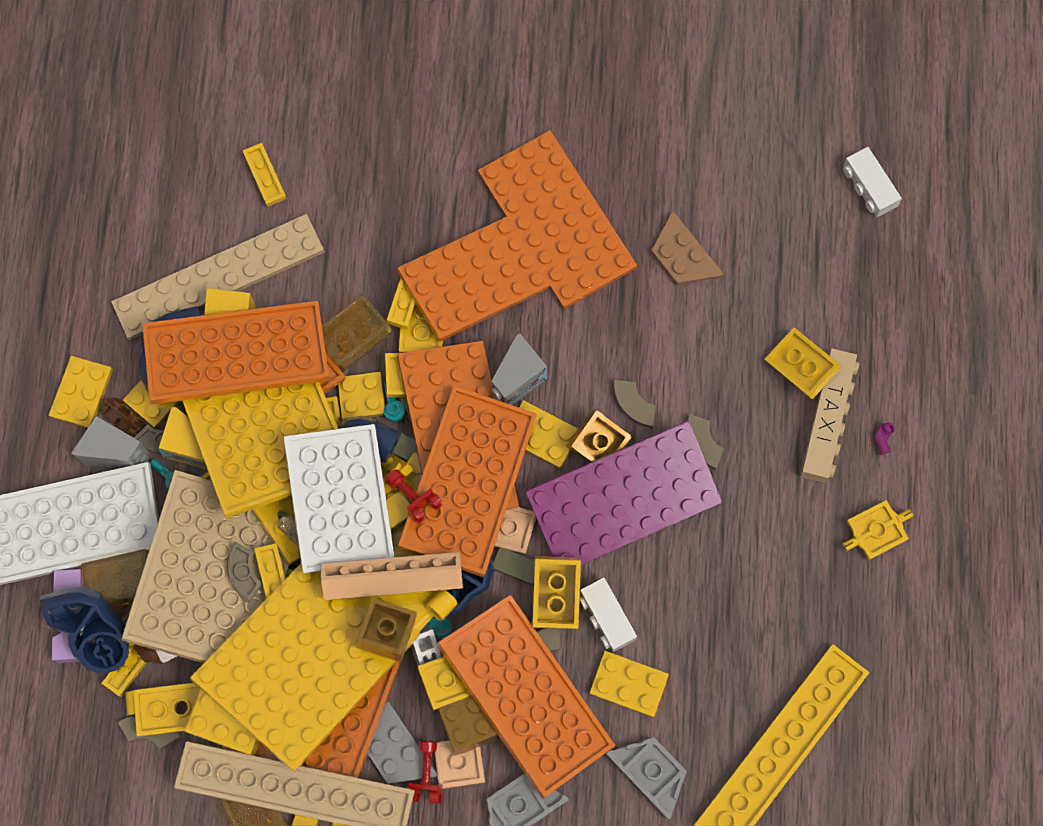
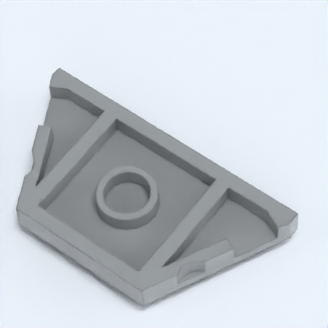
(395, 750)
(652, 771)
(521, 804)

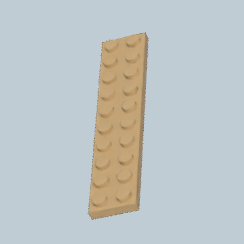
(227, 270)
(301, 792)

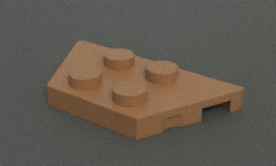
(683, 255)

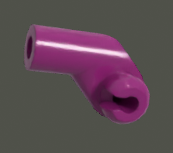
(882, 435)

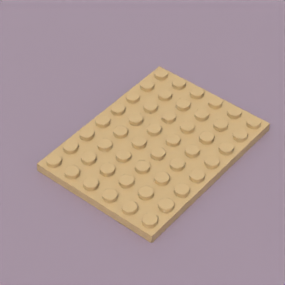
(185, 587)

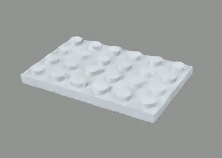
(338, 496)

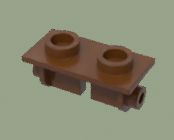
(115, 409)

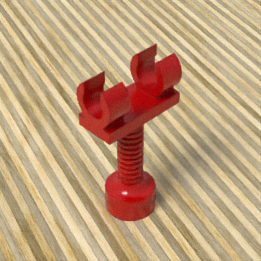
(396, 480)
(435, 796)

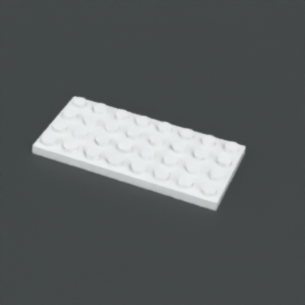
(76, 522)

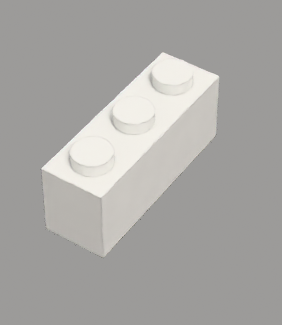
(871, 182)
(607, 615)

